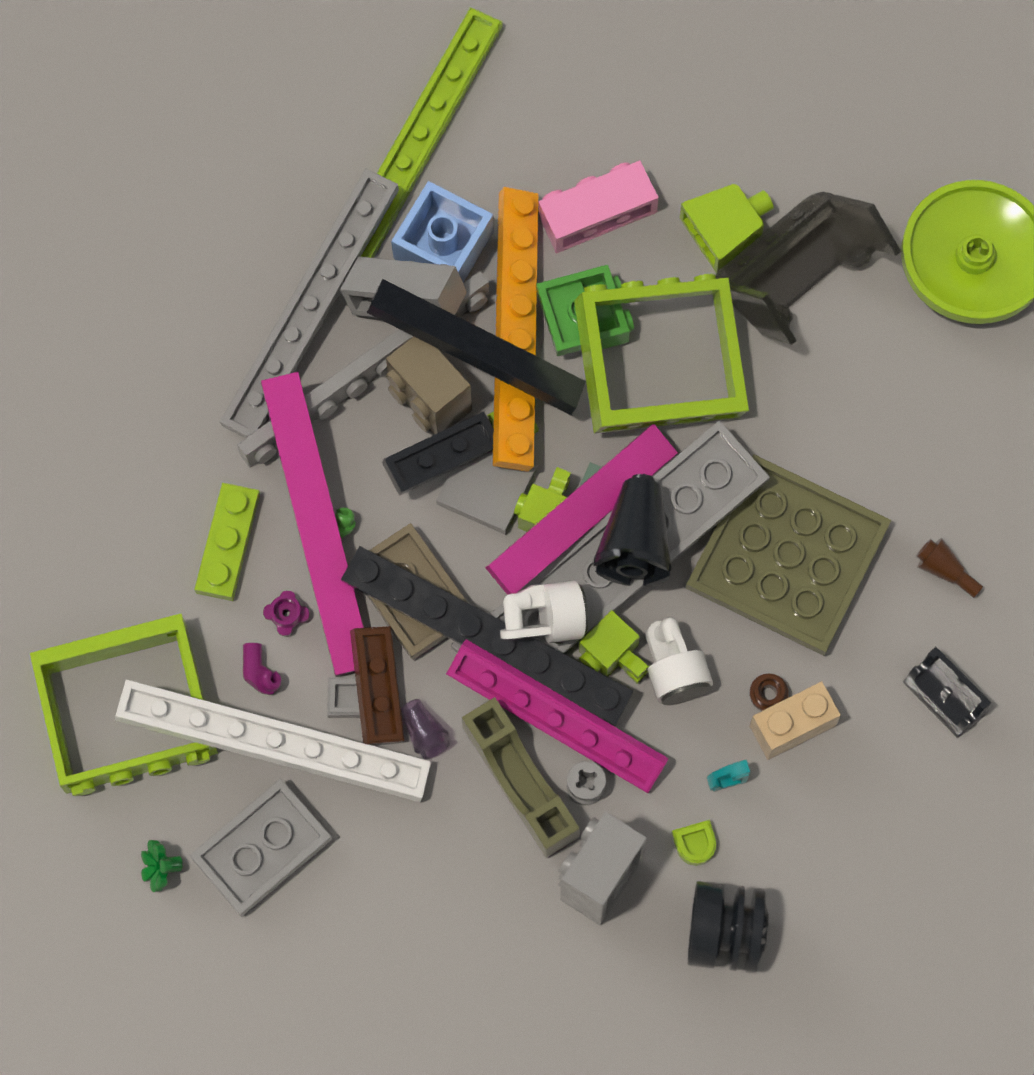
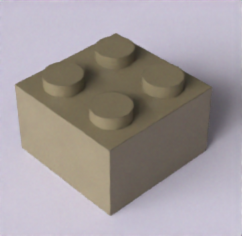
(428, 385)

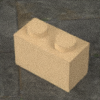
(794, 720)

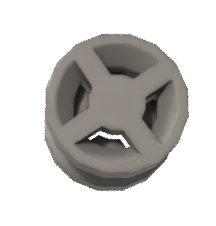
(588, 790)

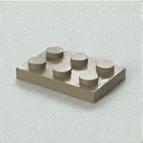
(411, 553)

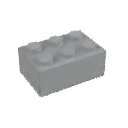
(602, 866)

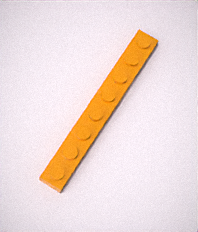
(515, 324)

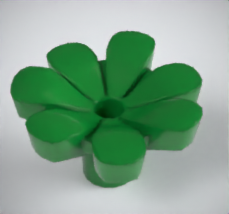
(158, 865)

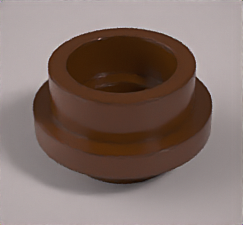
(767, 681)

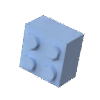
(443, 231)

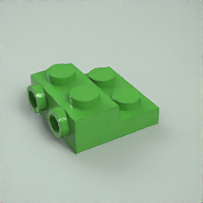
(559, 310)

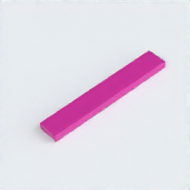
(578, 511)
(557, 716)

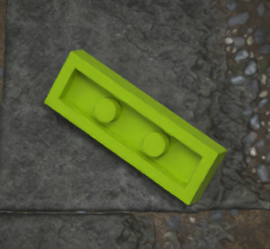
(227, 542)

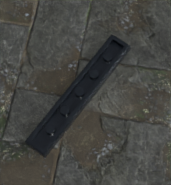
(476, 347)

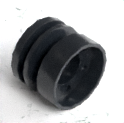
(727, 927)

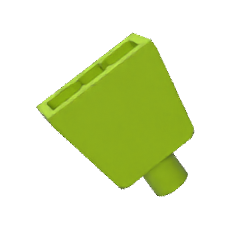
(725, 222)

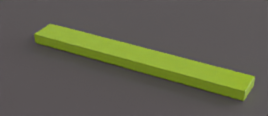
(434, 112)

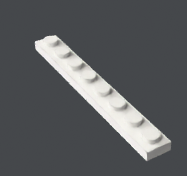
(272, 740)

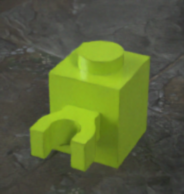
(541, 501)
(611, 646)

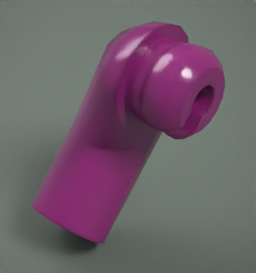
(256, 673)

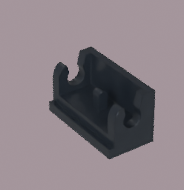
(947, 692)

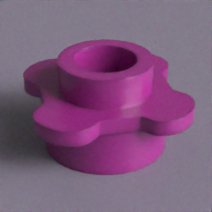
(286, 601)

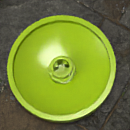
(971, 251)

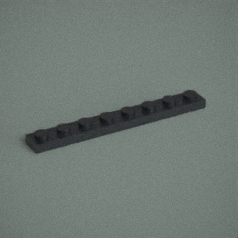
(463, 621)

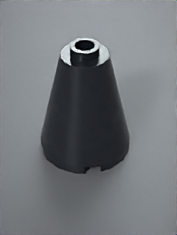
(635, 536)

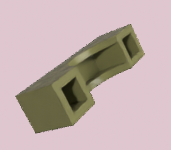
(519, 778)

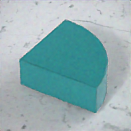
(729, 776)

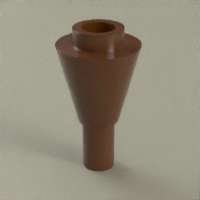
(941, 562)

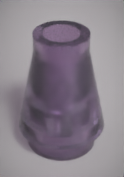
(425, 731)

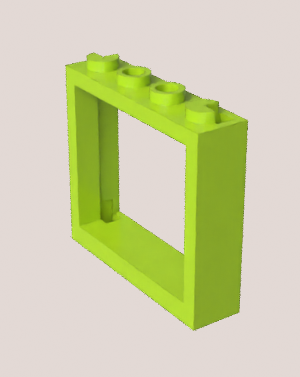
(670, 414)
(101, 648)

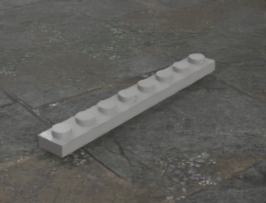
(311, 299)
(353, 378)

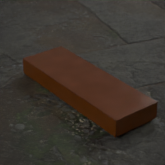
(377, 685)

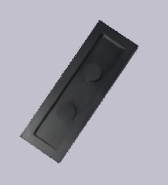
(440, 453)

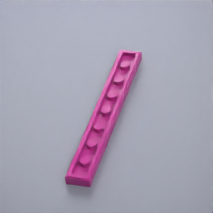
(313, 516)

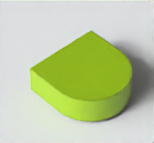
(695, 843)

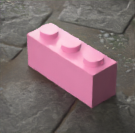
(597, 206)

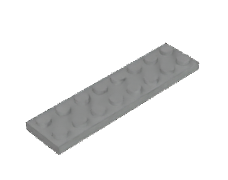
(697, 493)

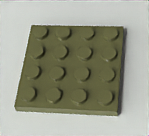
(790, 557)

